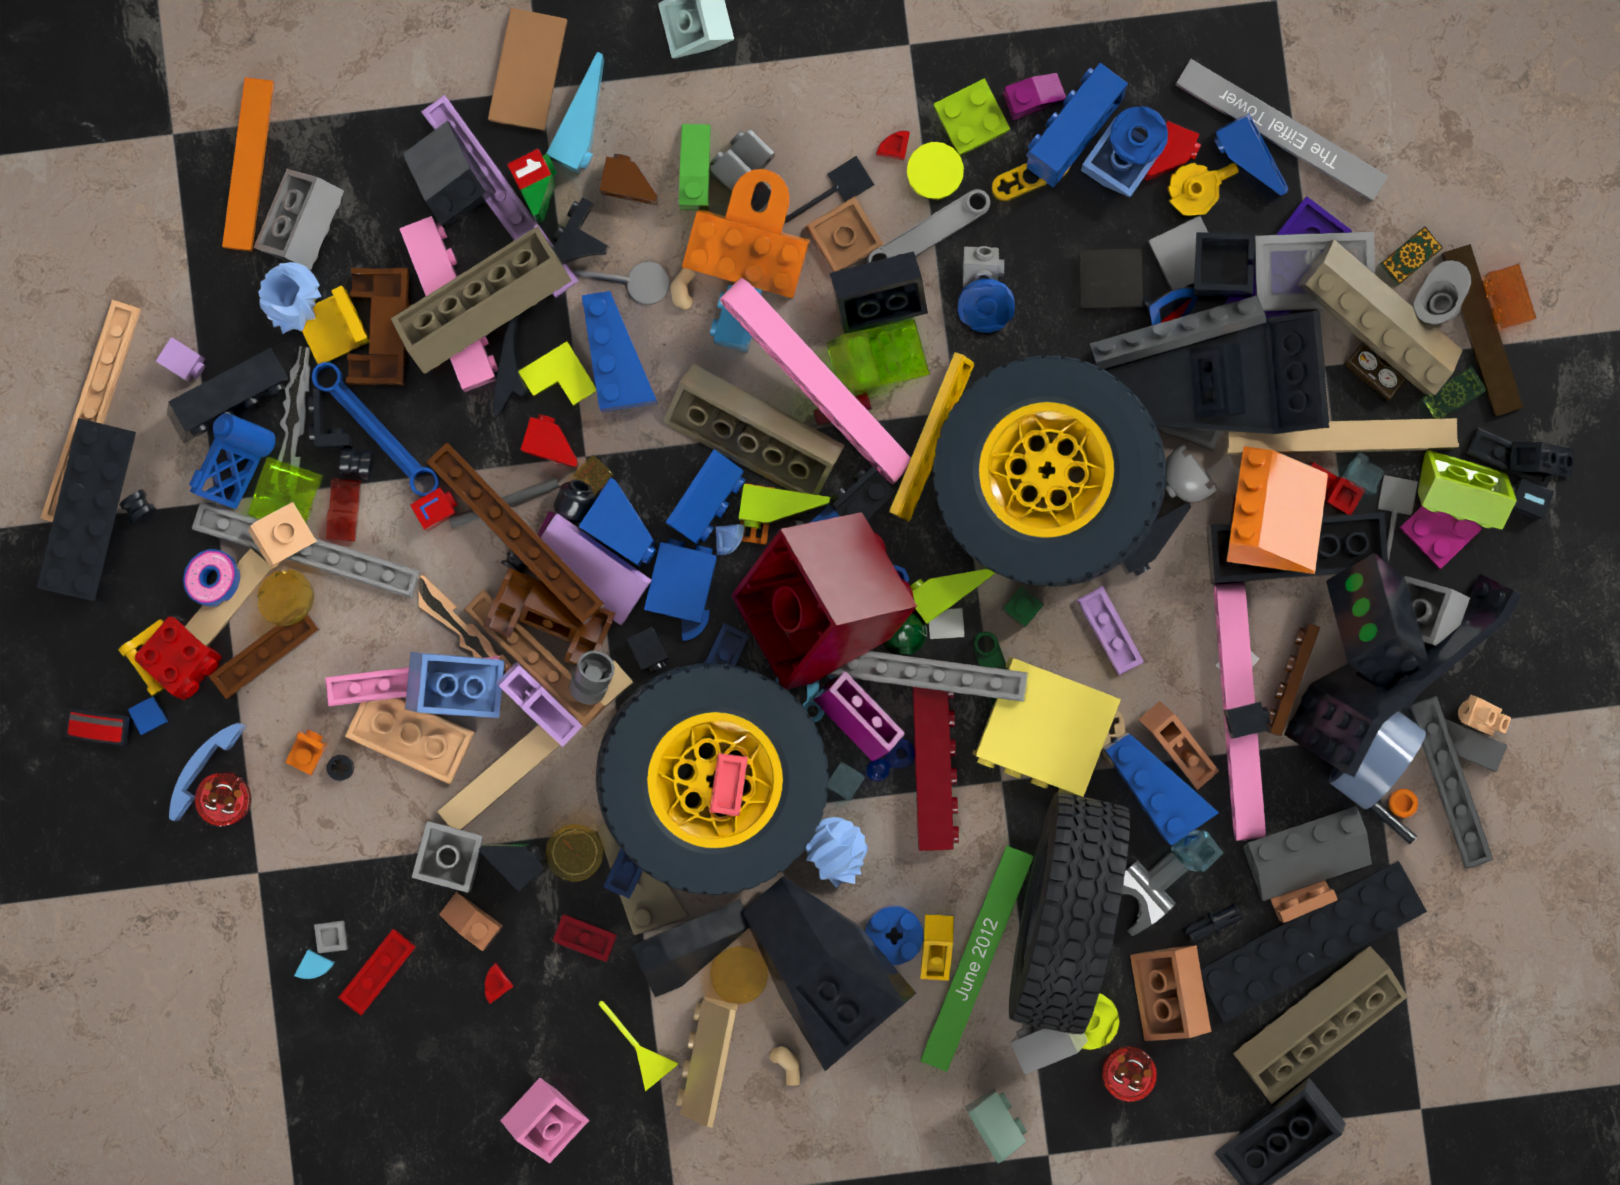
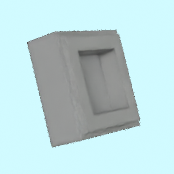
(330, 937)

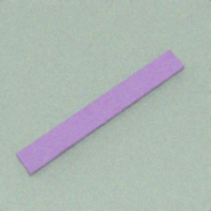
(504, 202)

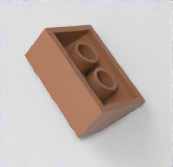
(1170, 993)

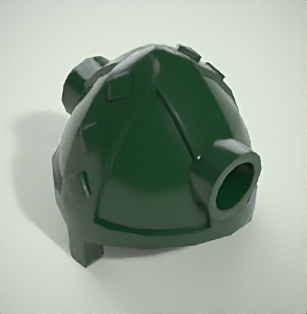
(909, 636)

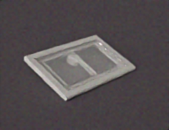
(1286, 258)

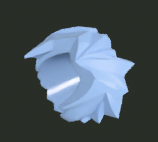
(289, 296)
(837, 850)

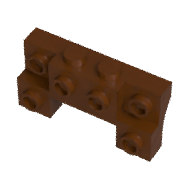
(389, 296)
(534, 604)

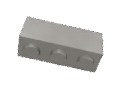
(299, 218)

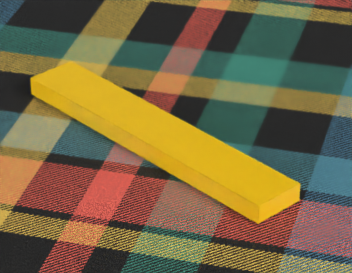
(924, 453)

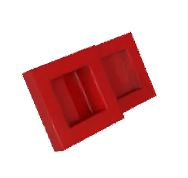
(1339, 492)

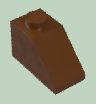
(625, 181)

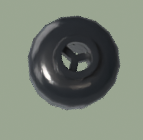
(574, 500)

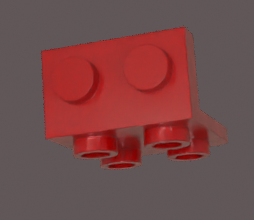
(177, 659)

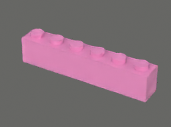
(434, 270)

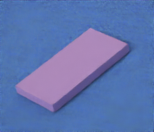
(600, 569)

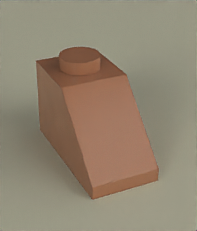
(470, 921)

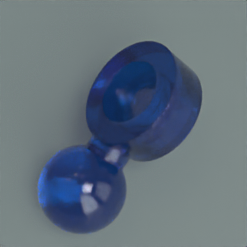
(879, 769)

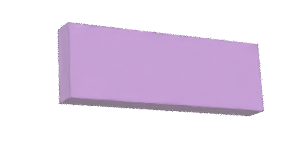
(1110, 631)

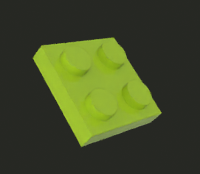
(971, 117)

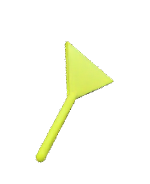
(652, 1065)

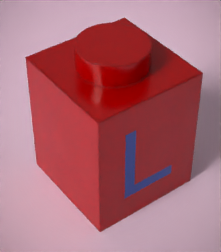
(434, 508)

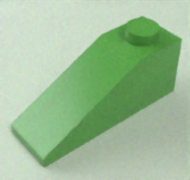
(694, 167)

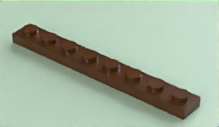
(515, 533)

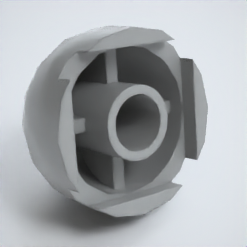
(1186, 477)

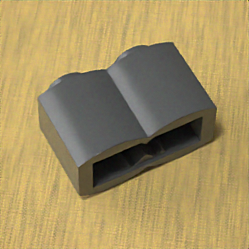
(746, 154)

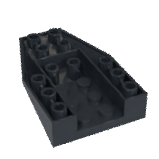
(824, 969)

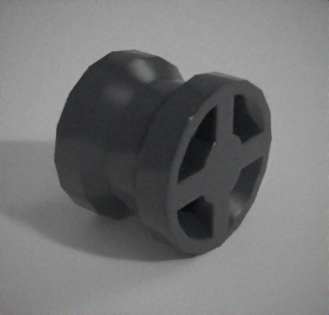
(137, 506)

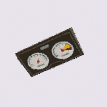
(1375, 372)

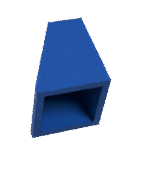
(619, 526)

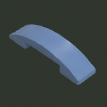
(181, 798)

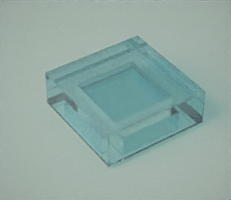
(845, 781)

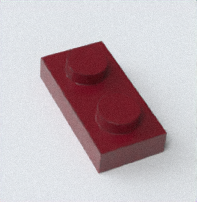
(584, 937)

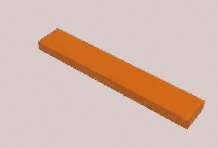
(248, 164)

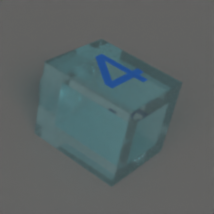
(1197, 851)

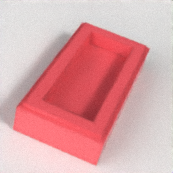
(728, 784)

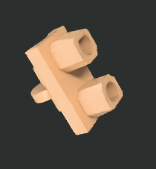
(1483, 716)

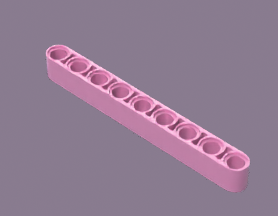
(816, 380)
(1238, 691)

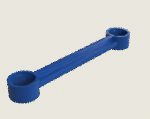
(374, 428)

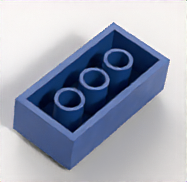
(1076, 125)

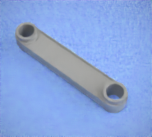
(935, 227)

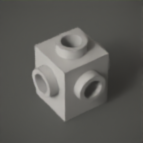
(981, 264)

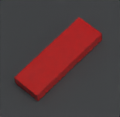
(377, 972)

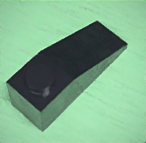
(1155, 541)

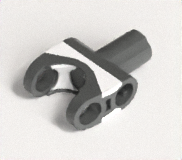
(1150, 889)

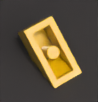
(937, 947)

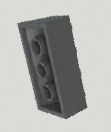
(1309, 853)

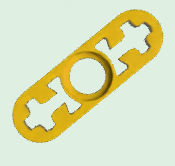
(1014, 192)

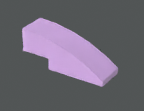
(539, 704)

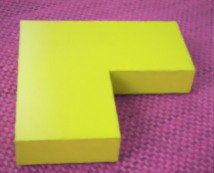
(559, 366)

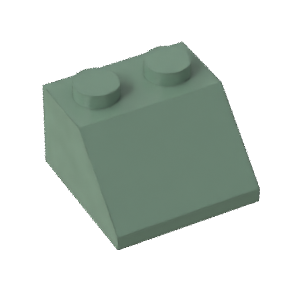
(996, 1124)

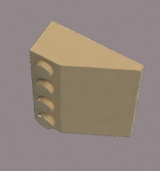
(708, 1060)

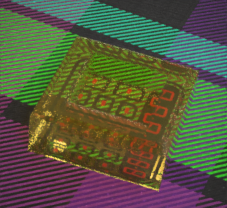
(594, 474)

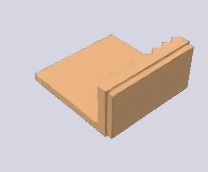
(281, 534)

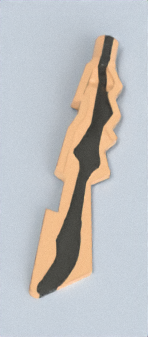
(441, 608)

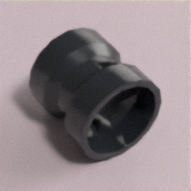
(359, 463)

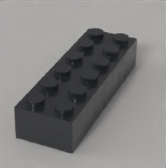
(86, 509)
(1342, 544)

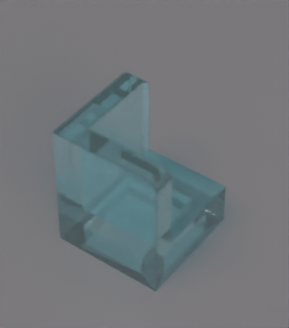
(1363, 474)

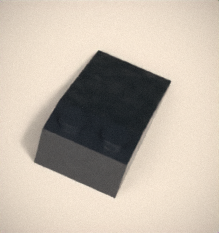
(1282, 1137)

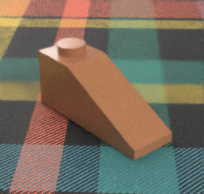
(1178, 744)

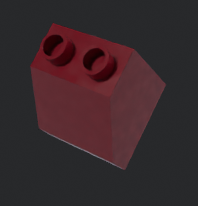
(822, 598)

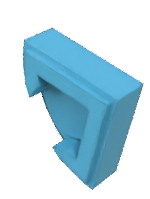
(313, 965)

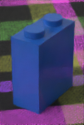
(681, 581)

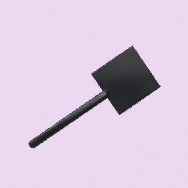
(848, 179)

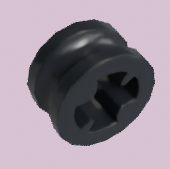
(513, 562)
(345, 760)

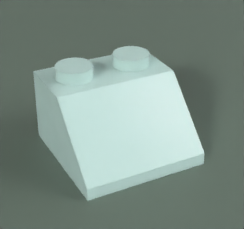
(695, 25)

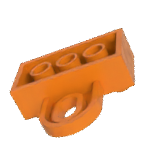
(749, 241)

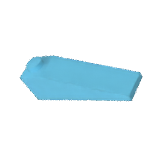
(575, 135)

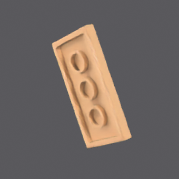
(411, 737)

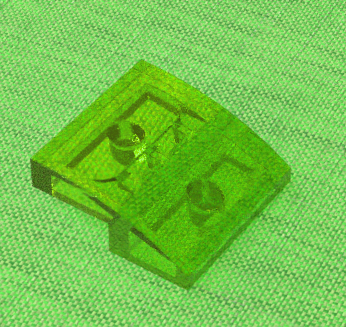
(282, 485)

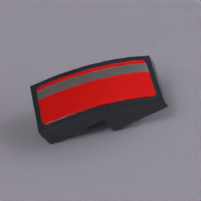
(97, 727)

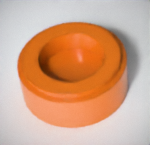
(1402, 803)

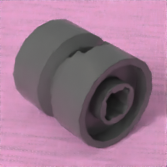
(591, 677)

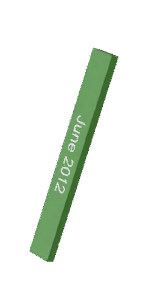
(976, 958)

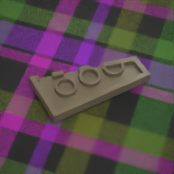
(651, 901)

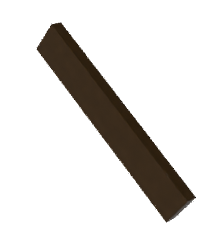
(1486, 338)

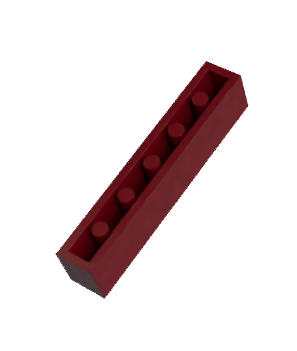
(933, 769)

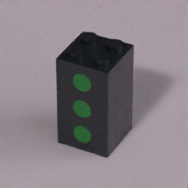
(1376, 620)

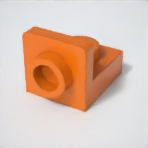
(306, 751)

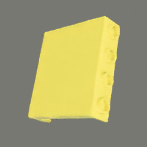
(1050, 734)

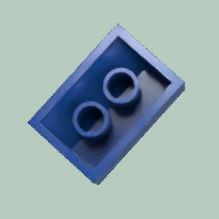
(706, 498)

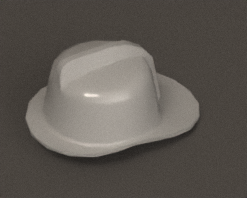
(1443, 293)

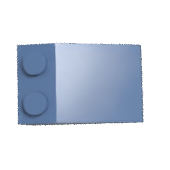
(454, 685)

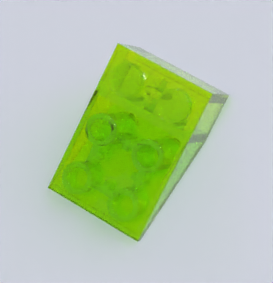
(878, 357)

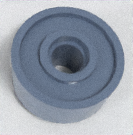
(1384, 762)

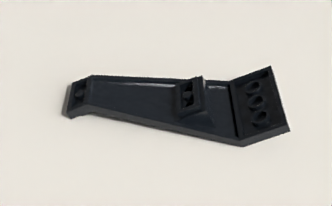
(1261, 379)
(1346, 709)

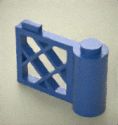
(235, 437)

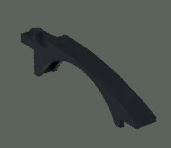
(569, 246)

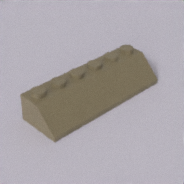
(480, 300)
(1381, 318)
(752, 432)
(1320, 1024)

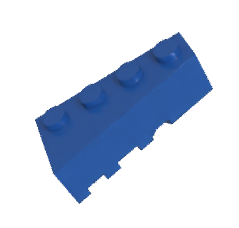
(615, 363)
(1160, 792)

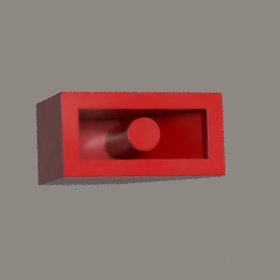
(1179, 148)
(548, 442)

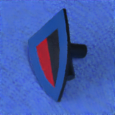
(1170, 305)

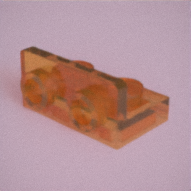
(1509, 296)

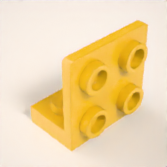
(336, 327)

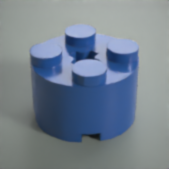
(906, 923)

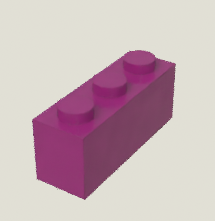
(858, 716)

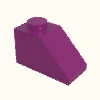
(1033, 95)

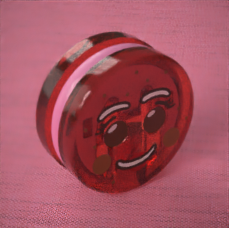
(223, 799)
(1129, 1073)

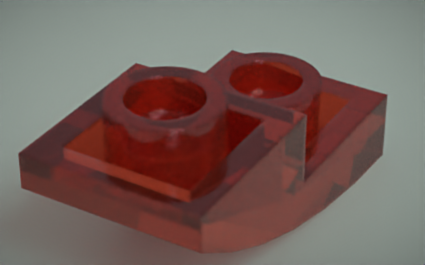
(343, 510)

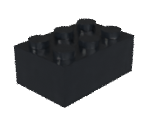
(879, 292)

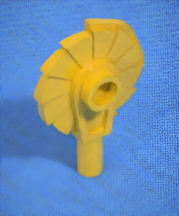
(1196, 189)

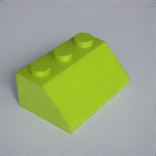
(1465, 490)

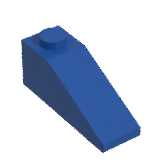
(1247, 148)

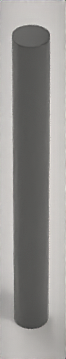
(512, 499)

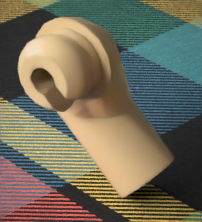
(679, 289)
(789, 1062)

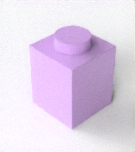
(181, 360)

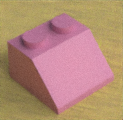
(544, 1120)

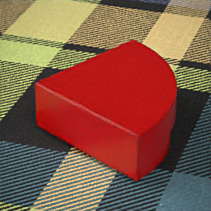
(894, 145)
(496, 983)

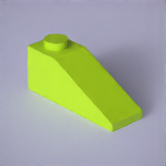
(771, 505)
(943, 592)

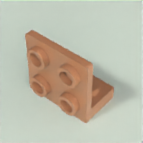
(1302, 901)

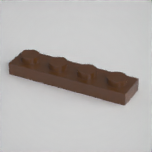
(262, 655)
(1295, 667)

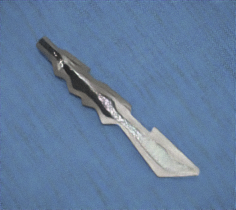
(295, 407)

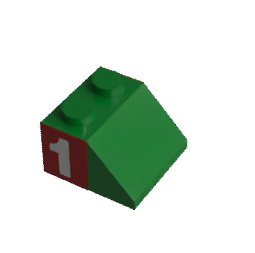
(536, 181)

